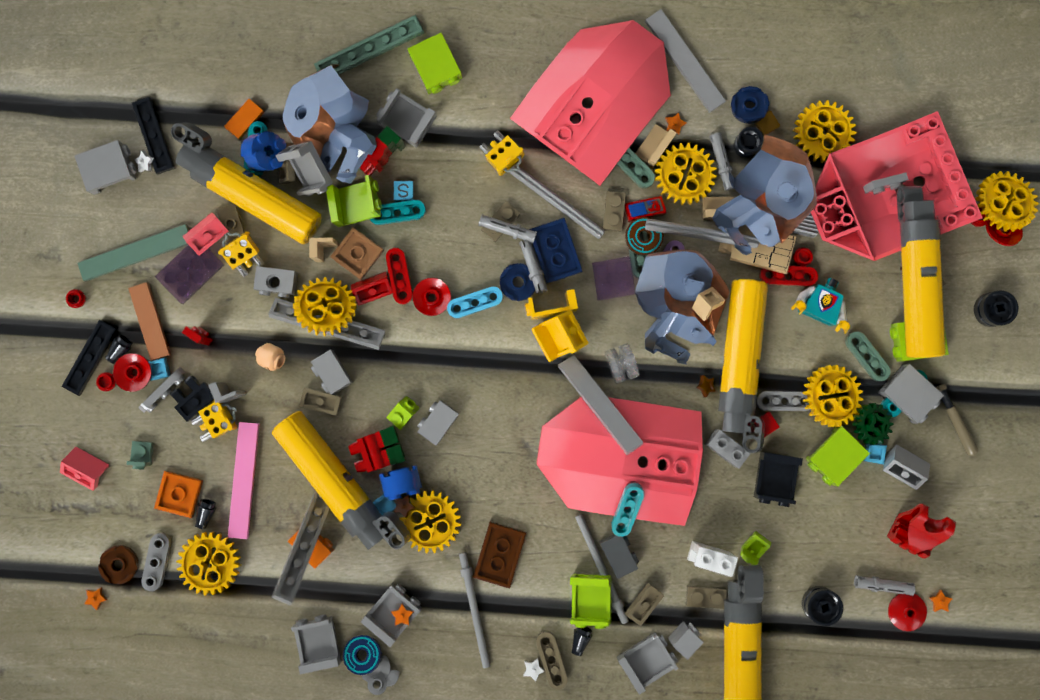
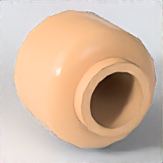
(270, 357)

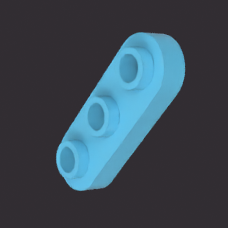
(465, 302)

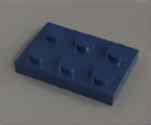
(556, 251)

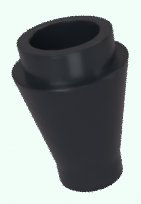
(119, 347)
(205, 511)
(580, 640)

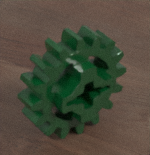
(872, 421)

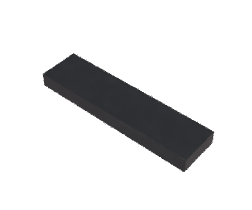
(153, 135)
(89, 357)

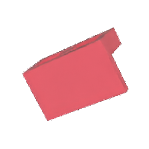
(205, 234)
(83, 468)

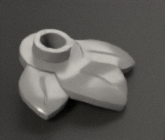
(383, 675)

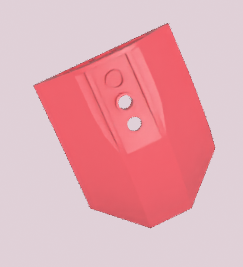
(623, 75)
(870, 222)
(593, 470)

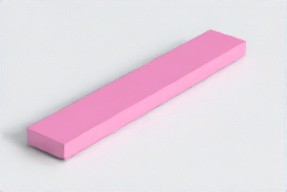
(243, 480)

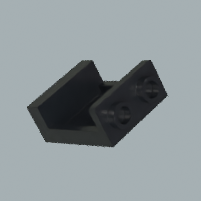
(777, 478)

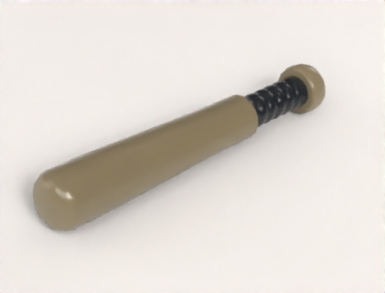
(959, 425)

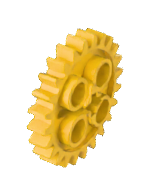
(833, 117)
(669, 168)
(1018, 206)
(329, 320)
(830, 378)
(437, 537)
(193, 556)

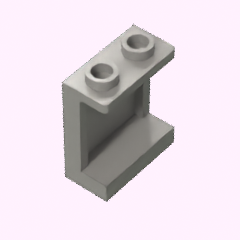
(405, 117)
(105, 166)
(307, 167)
(911, 393)
(381, 620)
(316, 644)
(647, 661)

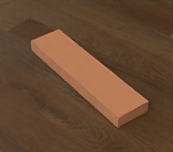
(149, 321)

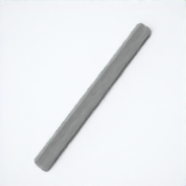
(558, 202)
(696, 232)

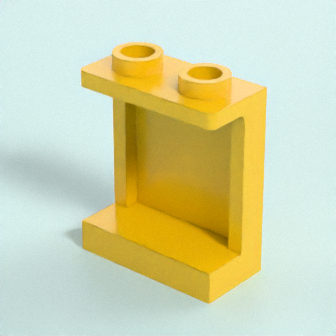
(560, 335)

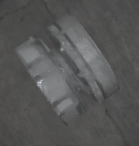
(622, 363)

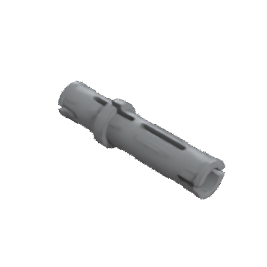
(722, 160)
(507, 228)
(536, 273)
(876, 584)

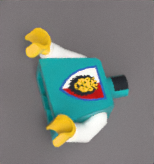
(824, 305)

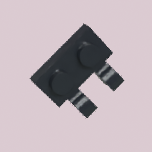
(195, 401)

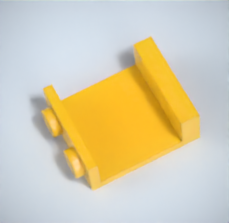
(571, 304)

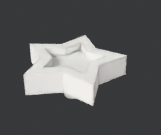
(144, 162)
(533, 669)

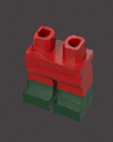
(386, 143)
(372, 452)

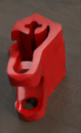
(918, 532)

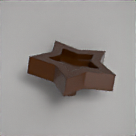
(706, 385)
(403, 506)

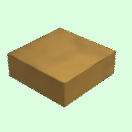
(768, 124)

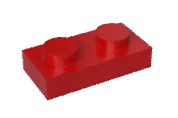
(198, 335)

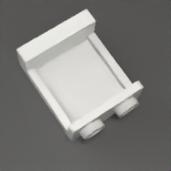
(712, 558)

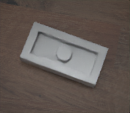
(892, 182)

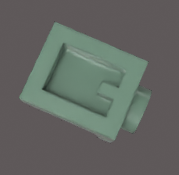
(141, 454)

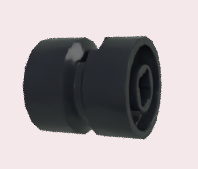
(748, 141)

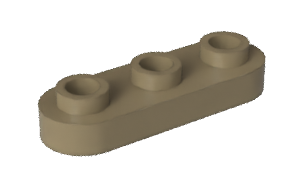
(551, 668)

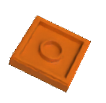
(178, 494)

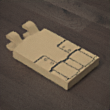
(770, 258)

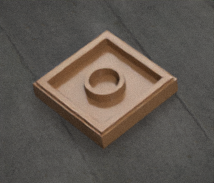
(357, 253)

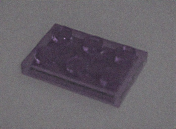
(188, 273)

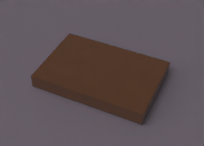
(499, 555)

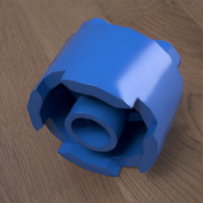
(260, 151)
(400, 482)

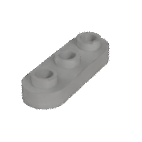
(162, 391)
(774, 401)
(161, 555)

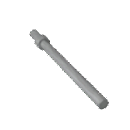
(466, 572)
(616, 603)

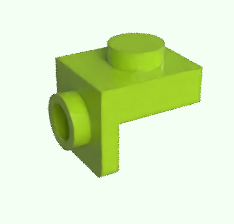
(403, 412)
(754, 548)

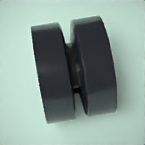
(996, 308)
(825, 615)

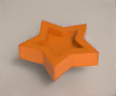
(675, 123)
(95, 598)
(940, 601)
(402, 615)

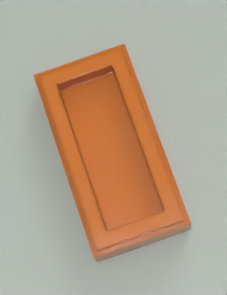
(243, 118)

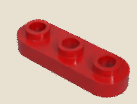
(394, 269)
(797, 276)

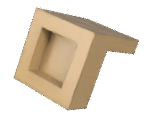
(706, 302)

